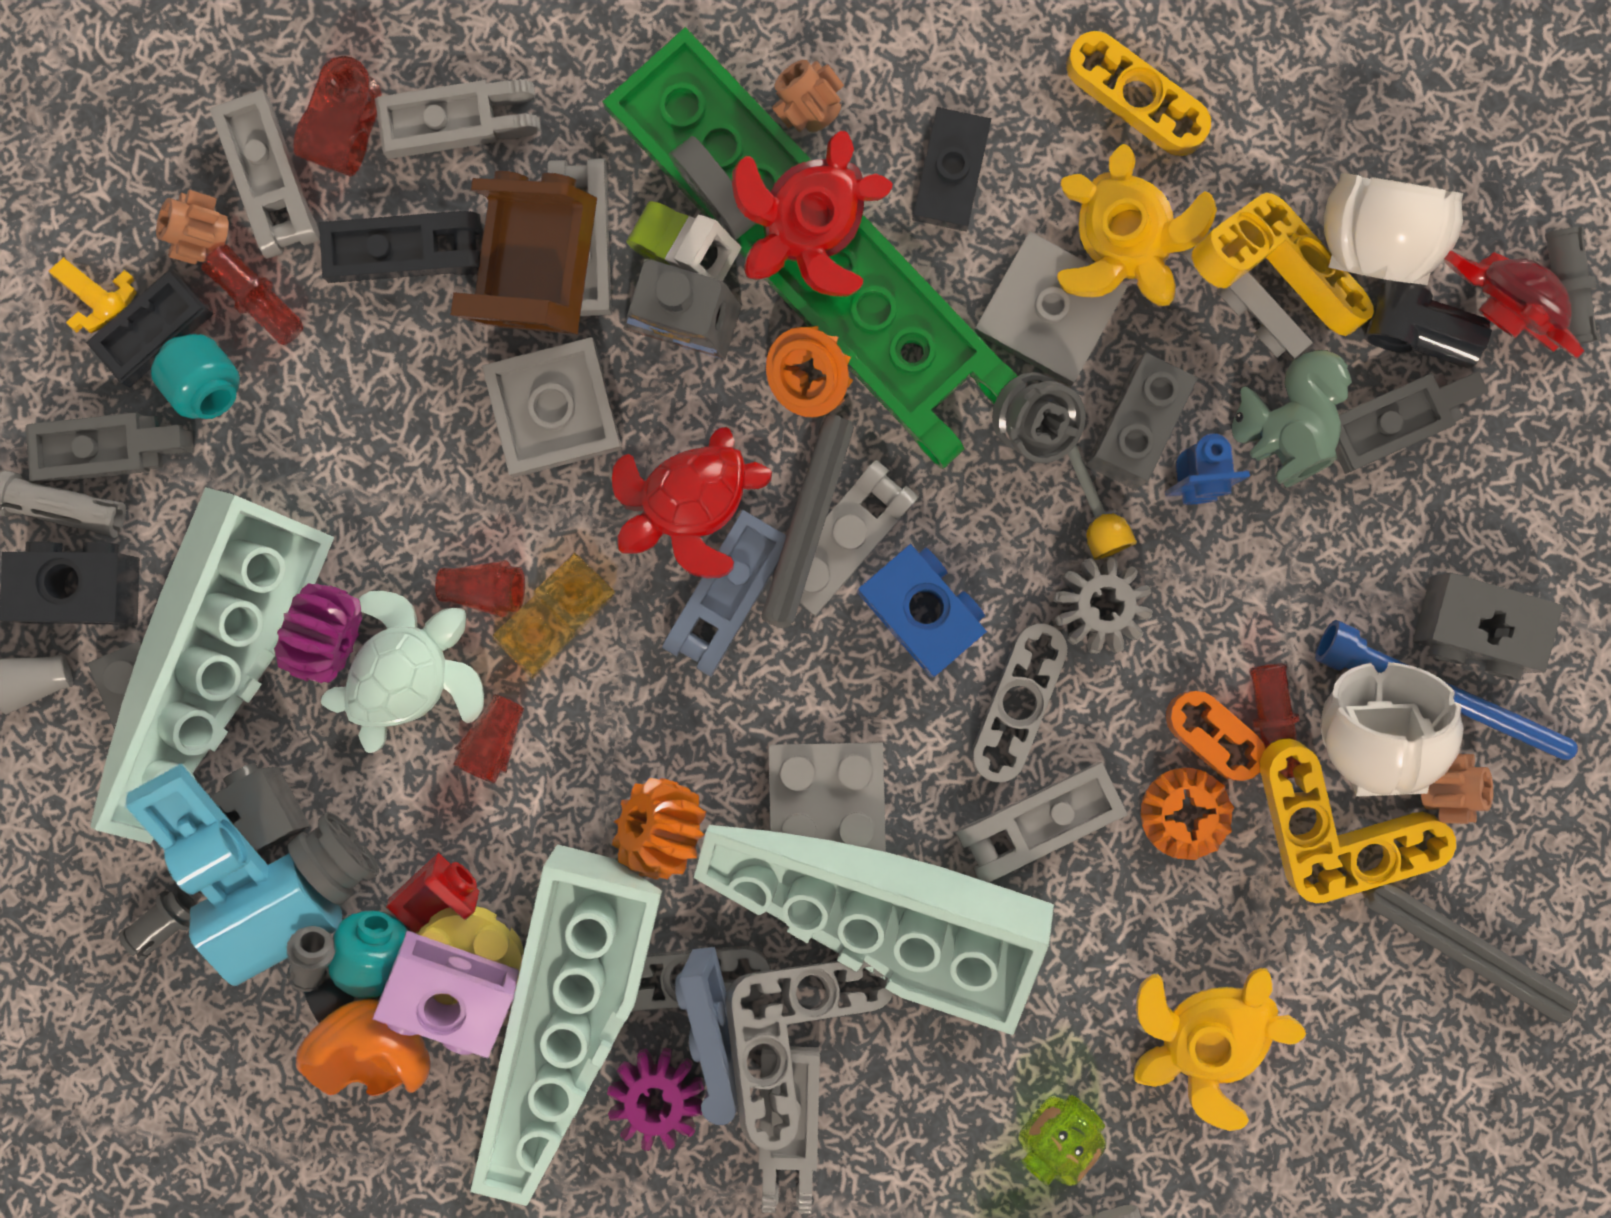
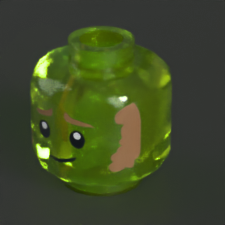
(1062, 1140)

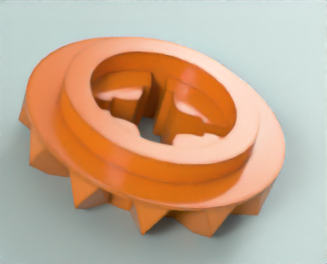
(791, 384)
(1166, 796)

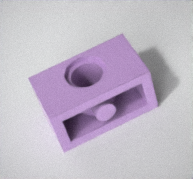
(431, 968)

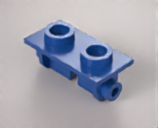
(1205, 471)

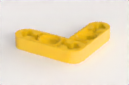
(1275, 232)
(1324, 846)

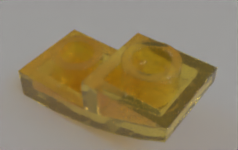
(554, 615)

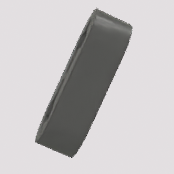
(710, 185)

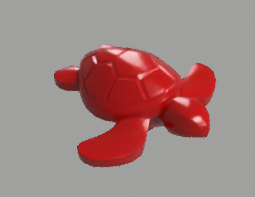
(687, 500)

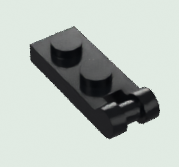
(399, 246)

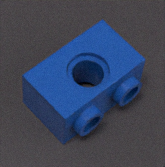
(929, 644)

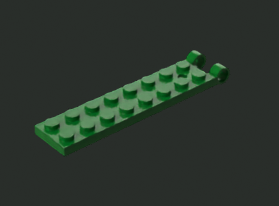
(691, 94)

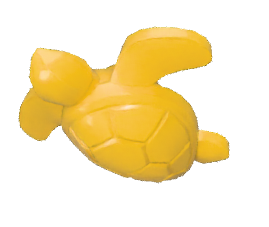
(1130, 231)
(1212, 1040)

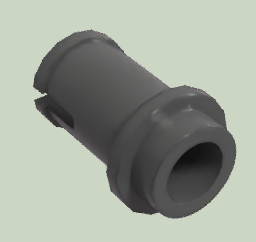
(158, 923)
(309, 954)

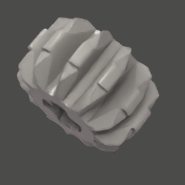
(1117, 593)

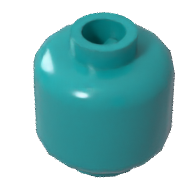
(195, 376)
(365, 952)

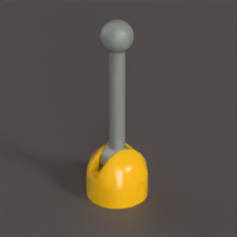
(1107, 532)

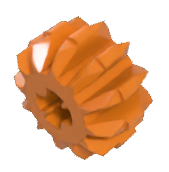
(658, 828)

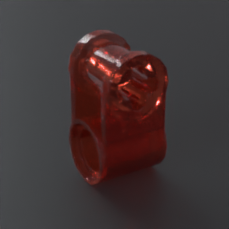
(338, 126)

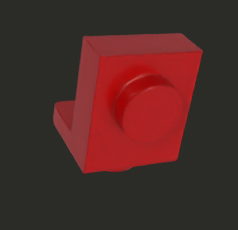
(433, 889)

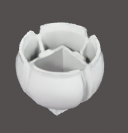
(1390, 228)
(1391, 729)

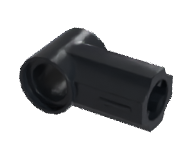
(1411, 321)

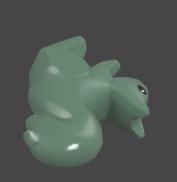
(1305, 428)

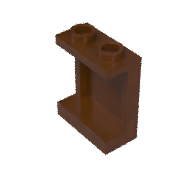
(531, 254)

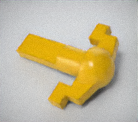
(104, 304)

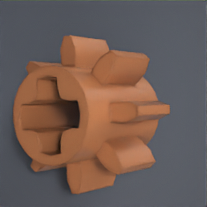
(807, 96)
(191, 226)
(1461, 791)

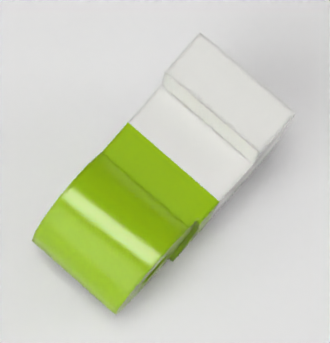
(682, 240)

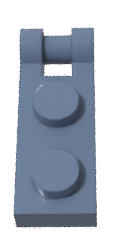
(728, 599)
(703, 994)

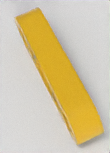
(1136, 69)

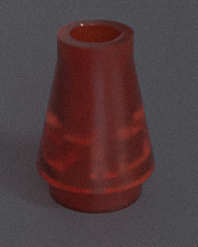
(483, 587)
(490, 741)

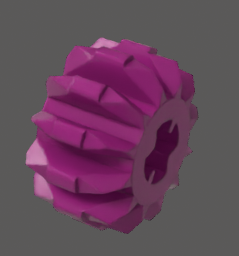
(318, 633)
(637, 1108)

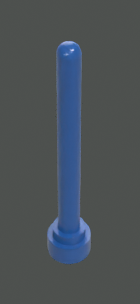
(1345, 648)

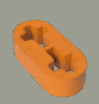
(1224, 725)

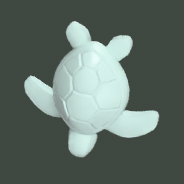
(404, 670)

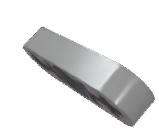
(1022, 658)

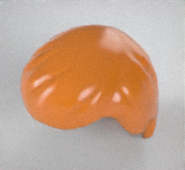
(357, 1048)

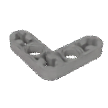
(771, 1029)

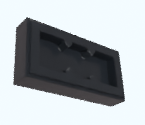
(951, 169)
(140, 330)

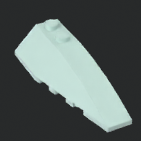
(205, 644)
(918, 924)
(566, 1011)

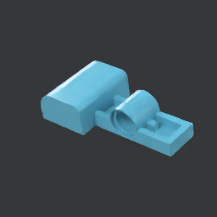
(248, 903)

